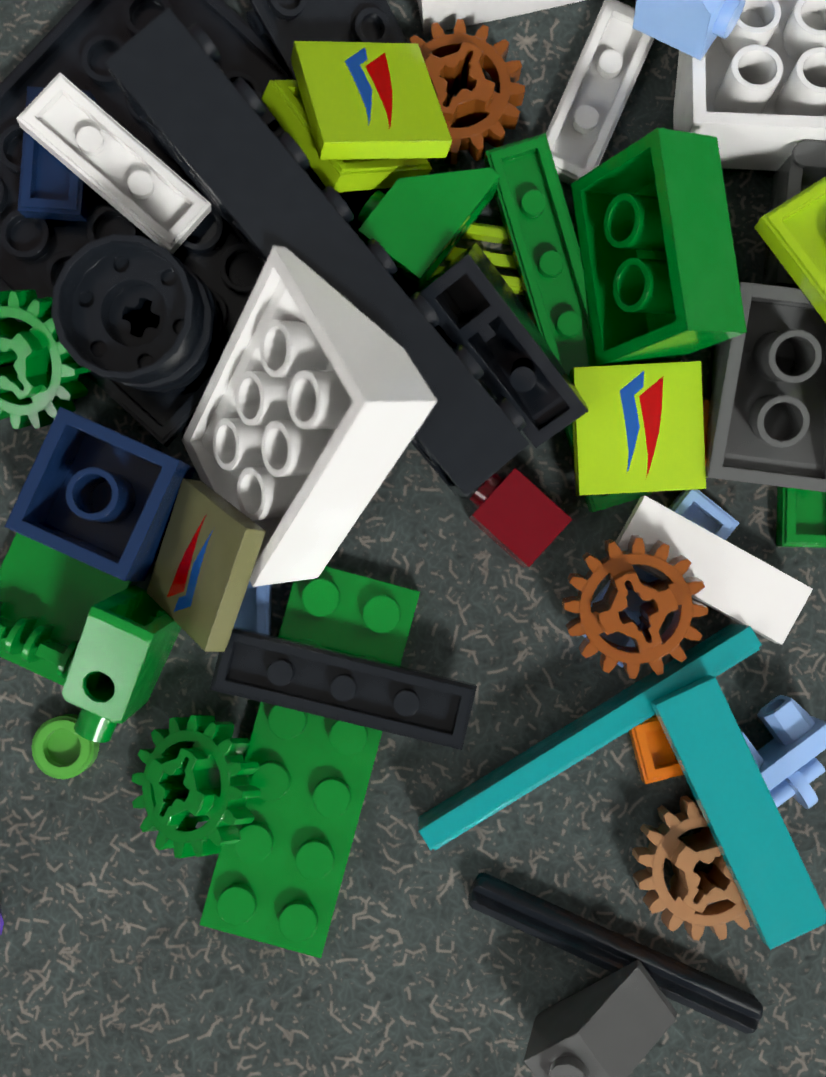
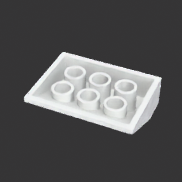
(758, 85)
(303, 417)

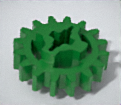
(34, 362)
(195, 785)

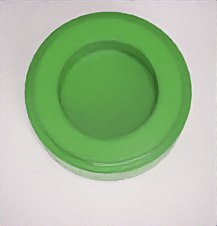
(61, 750)

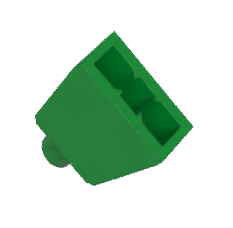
(118, 661)

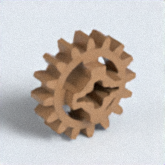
(689, 890)

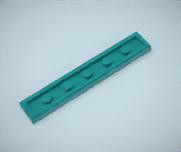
(582, 737)

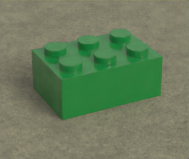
(658, 250)

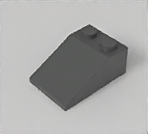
(770, 394)

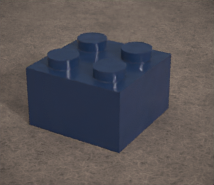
(99, 497)

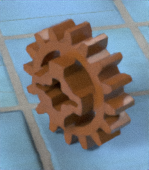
(459, 56)
(661, 598)

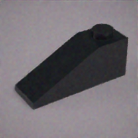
(497, 331)

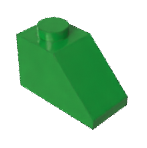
(426, 218)

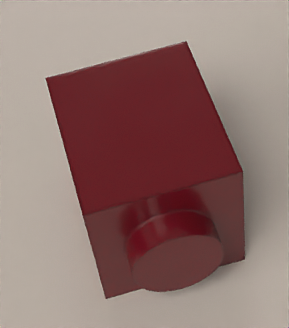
(517, 516)

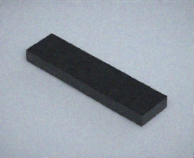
(345, 687)

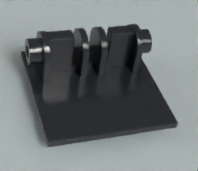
(323, 21)

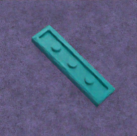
(740, 811)

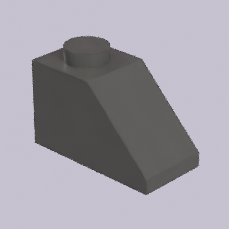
(601, 1027)

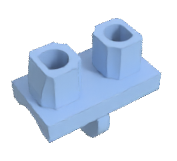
(789, 759)

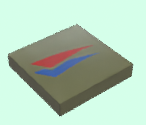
(205, 564)

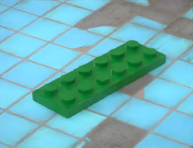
(311, 776)

